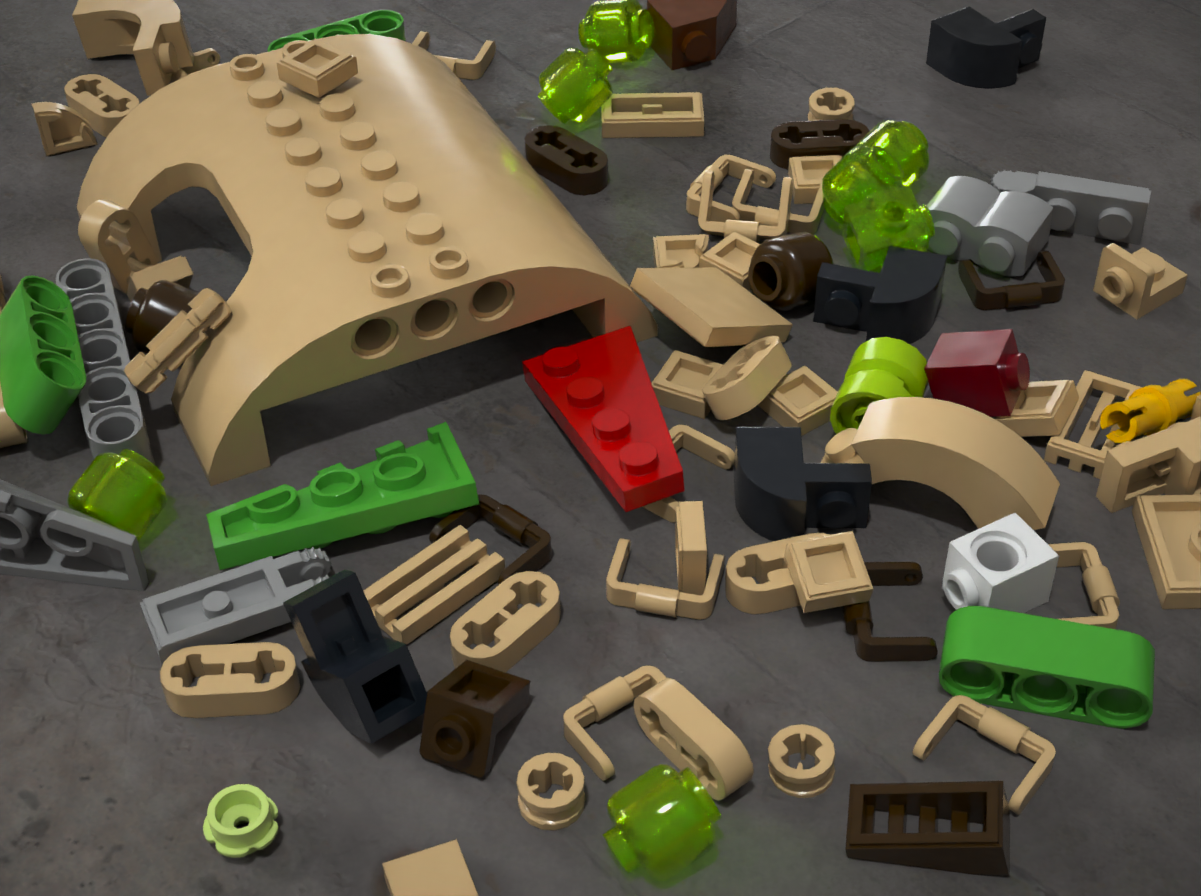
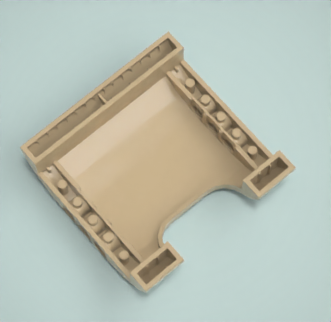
(372, 228)

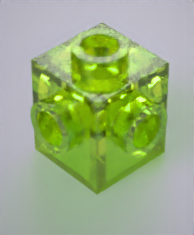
(885, 221)

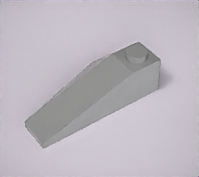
(64, 545)

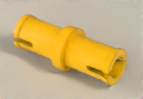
(1149, 410)

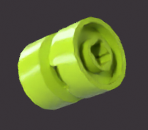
(877, 372)

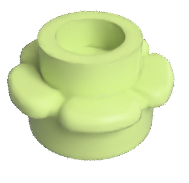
(238, 806)

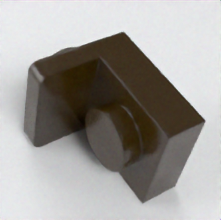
(467, 713)

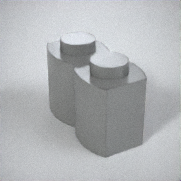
(989, 225)

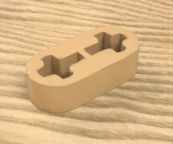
(99, 101)
(127, 240)
(747, 378)
(771, 571)
(499, 620)
(230, 680)
(693, 737)

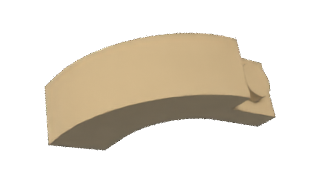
(138, 27)
(954, 451)

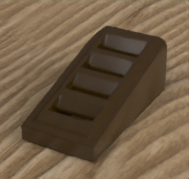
(953, 851)

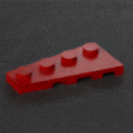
(610, 415)

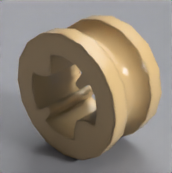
(830, 104)
(537, 777)
(800, 781)

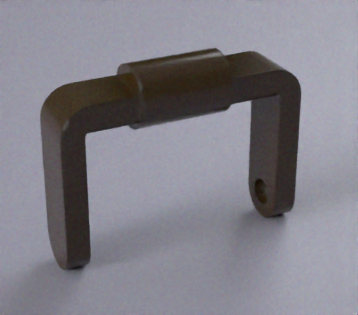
(1015, 295)
(510, 523)
(860, 622)

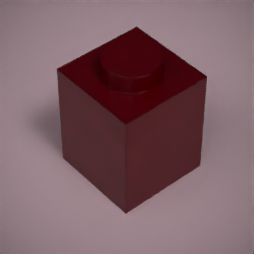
(978, 370)

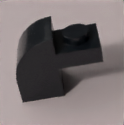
(982, 52)
(892, 303)
(784, 495)
(352, 666)

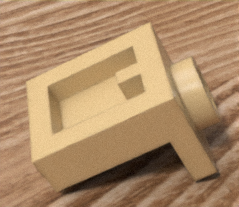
(1137, 280)

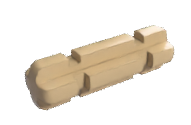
(177, 340)

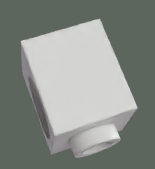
(1000, 567)

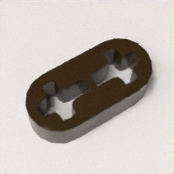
(814, 139)
(566, 160)

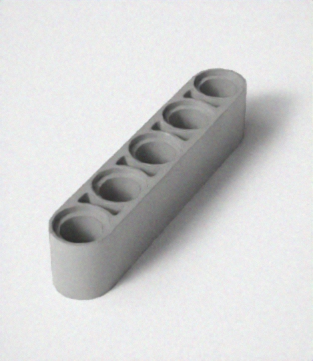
(108, 400)

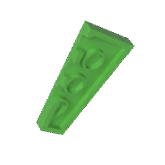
(347, 502)

